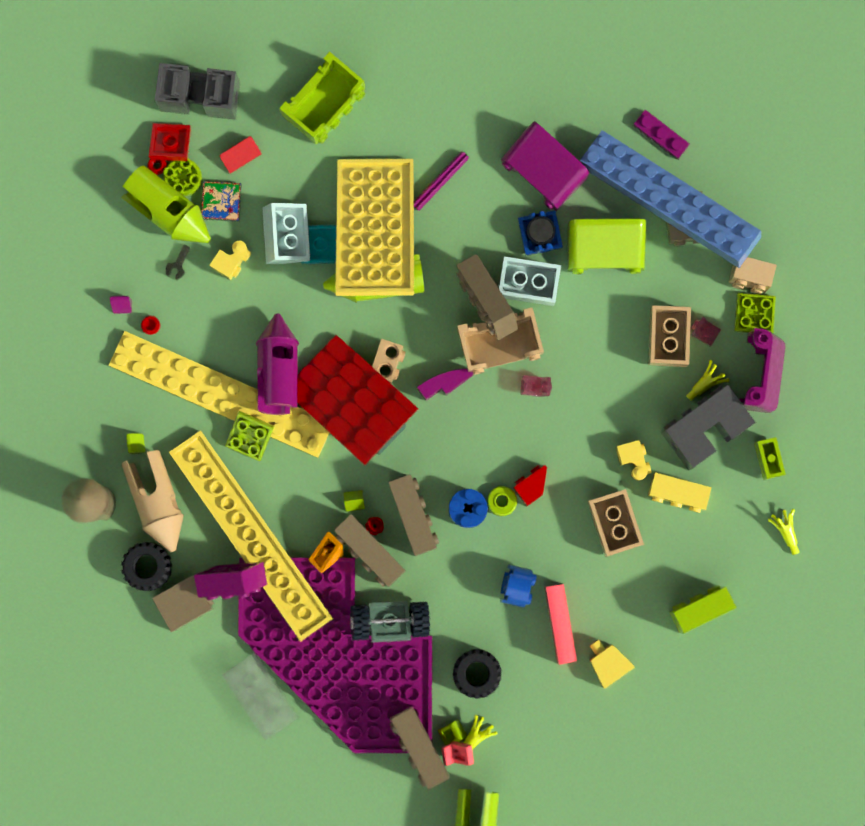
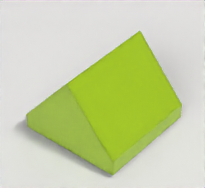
(353, 500)

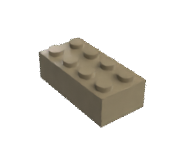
(486, 297)
(413, 516)
(369, 550)
(421, 750)

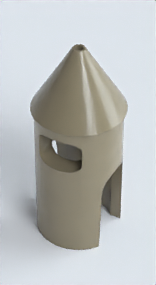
(88, 501)

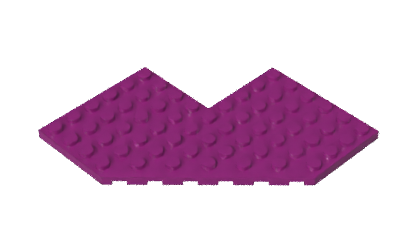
(342, 680)

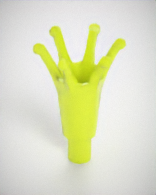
(706, 382)
(786, 530)
(475, 735)

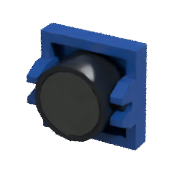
(540, 232)

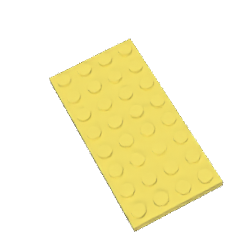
(375, 227)

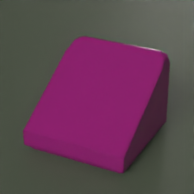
(121, 304)

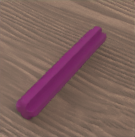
(440, 180)

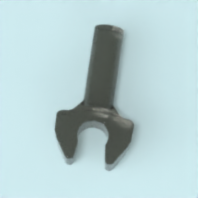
(178, 263)

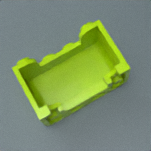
(324, 99)

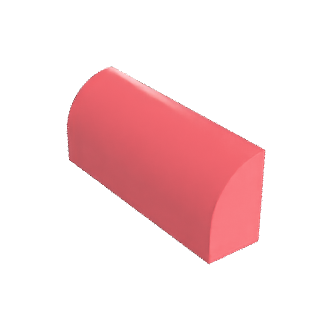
(560, 624)

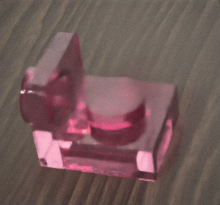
(705, 331)

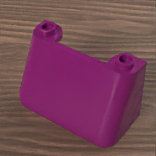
(545, 165)
(766, 397)

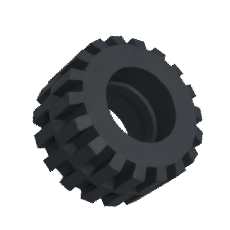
(131, 559)
(486, 688)

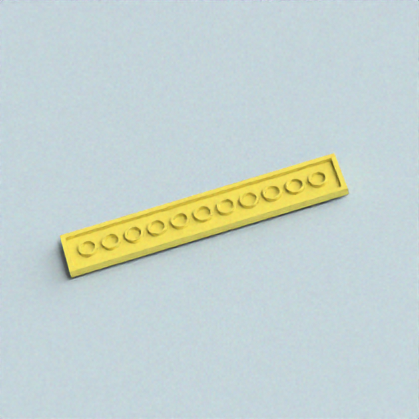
(213, 391)
(250, 534)

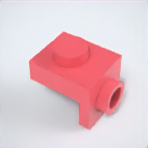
(457, 753)

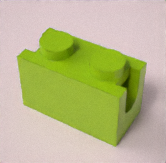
(769, 458)

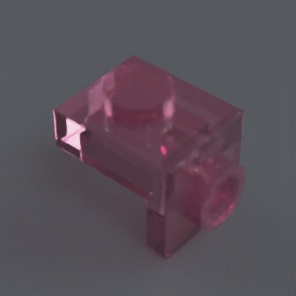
(536, 386)

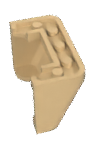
(485, 351)

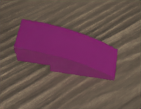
(446, 382)

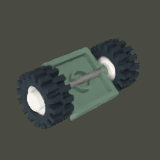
(389, 621)

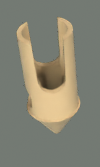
(159, 510)

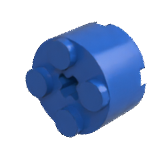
(467, 519)
(517, 586)

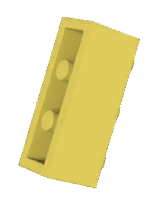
(679, 492)

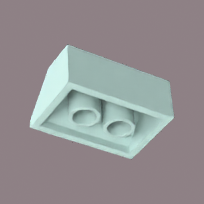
(286, 233)

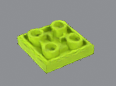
(754, 312)
(249, 436)

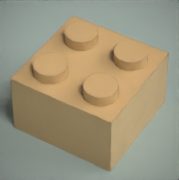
(753, 275)

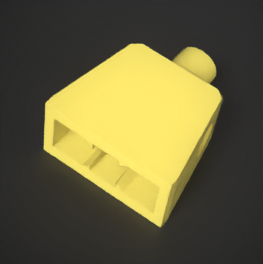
(609, 663)

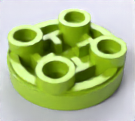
(183, 176)

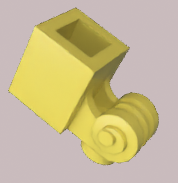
(230, 264)
(634, 454)

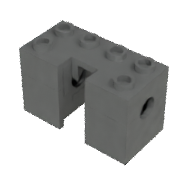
(180, 87)
(721, 411)

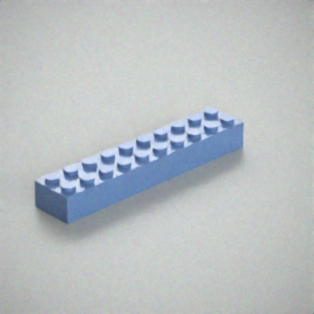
(671, 199)

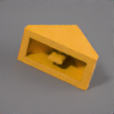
(326, 553)

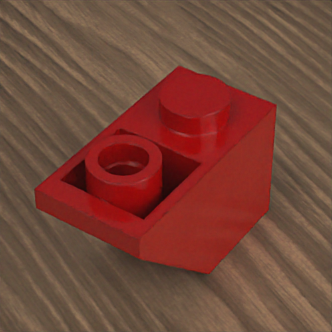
(532, 487)

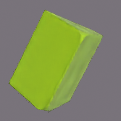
(135, 443)
(452, 732)

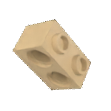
(383, 360)

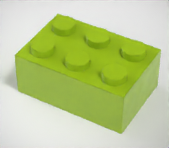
(702, 609)

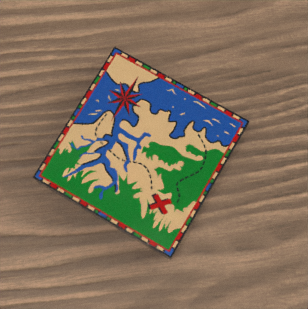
(221, 201)

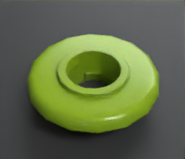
(511, 504)

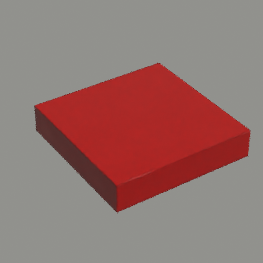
(170, 142)

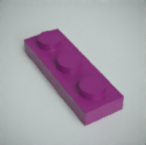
(661, 134)

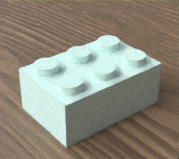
(529, 281)

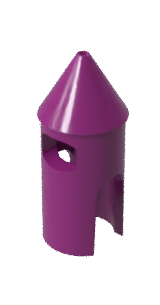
(277, 368)

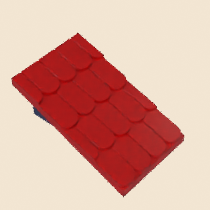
(352, 400)

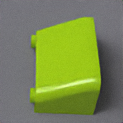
(606, 244)

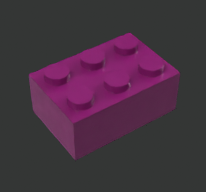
(230, 580)

